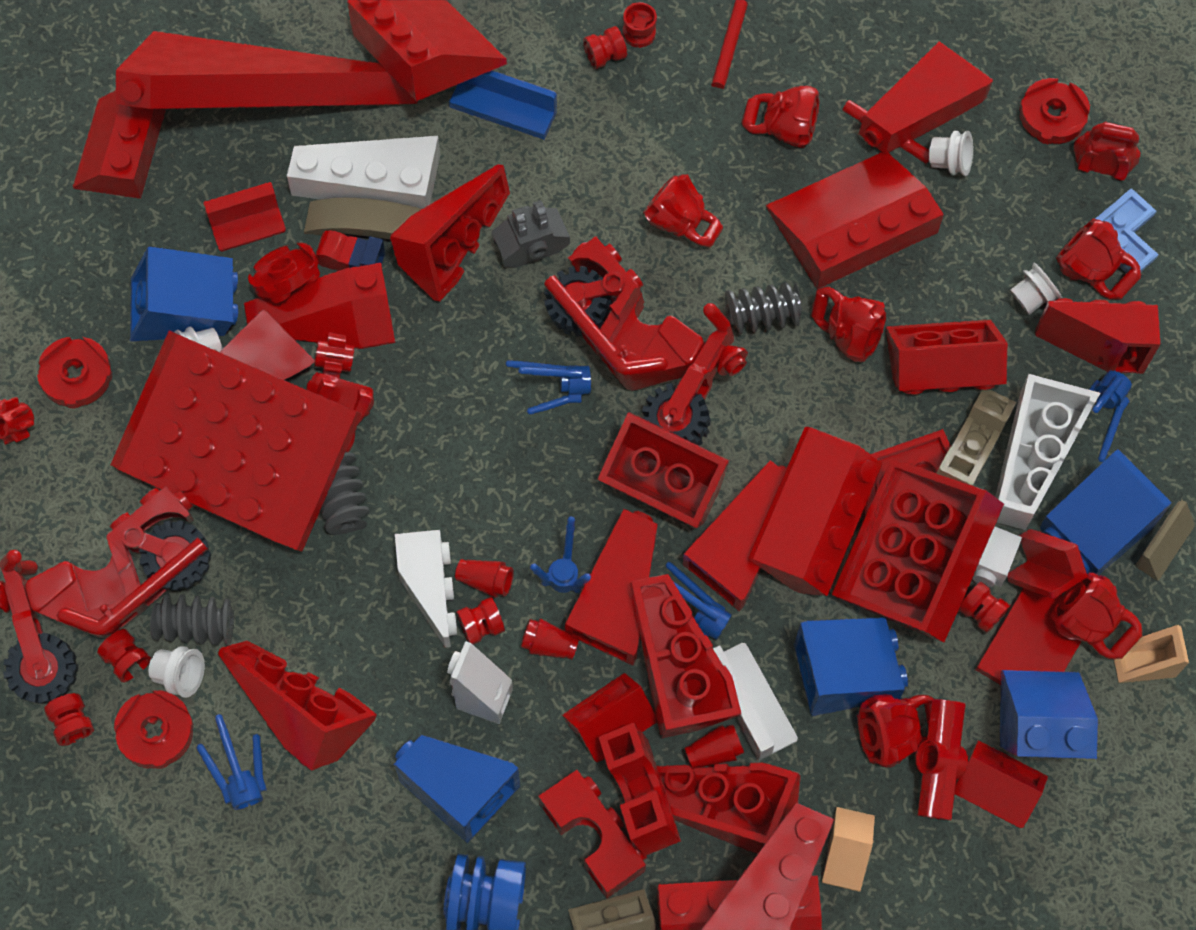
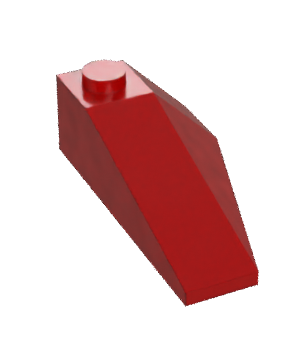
(440, 235)
(341, 303)
(683, 670)
(302, 716)
(732, 801)

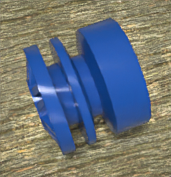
(484, 898)

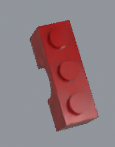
(576, 803)
(646, 803)

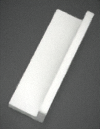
(761, 715)

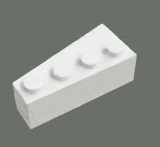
(375, 169)
(1040, 438)

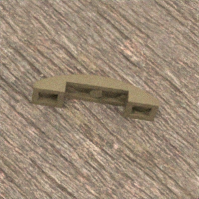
(357, 216)
(977, 437)

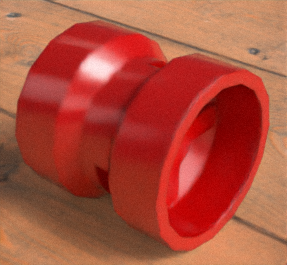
(639, 24)
(606, 47)
(992, 609)
(472, 621)
(122, 653)
(68, 719)

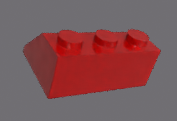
(119, 148)
(947, 356)
(664, 470)

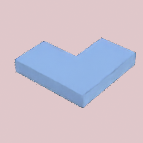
(1126, 217)

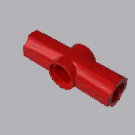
(941, 759)

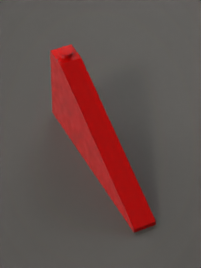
(211, 73)

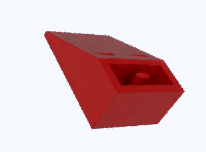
(1103, 332)

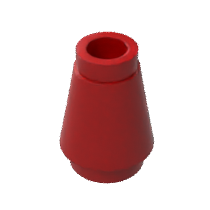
(486, 576)
(548, 640)
(716, 747)

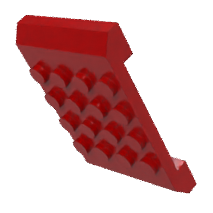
(236, 440)

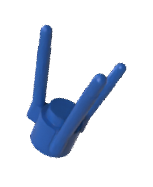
(573, 379)
(1113, 393)
(563, 572)
(711, 615)
(242, 786)

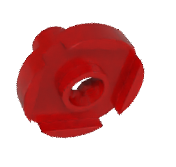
(1051, 128)
(284, 272)
(76, 353)
(150, 708)

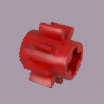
(334, 355)
(15, 420)

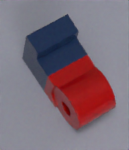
(343, 252)

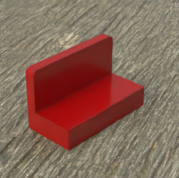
(244, 216)
(1050, 566)
(610, 709)
(1001, 784)

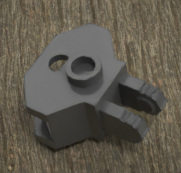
(530, 235)

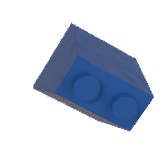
(181, 291)
(1107, 512)
(848, 663)
(1047, 715)
(456, 782)

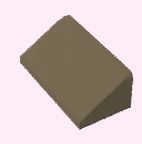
(1167, 541)
(616, 913)

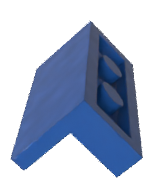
(507, 102)

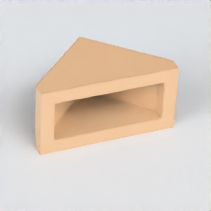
(1154, 657)
(849, 849)

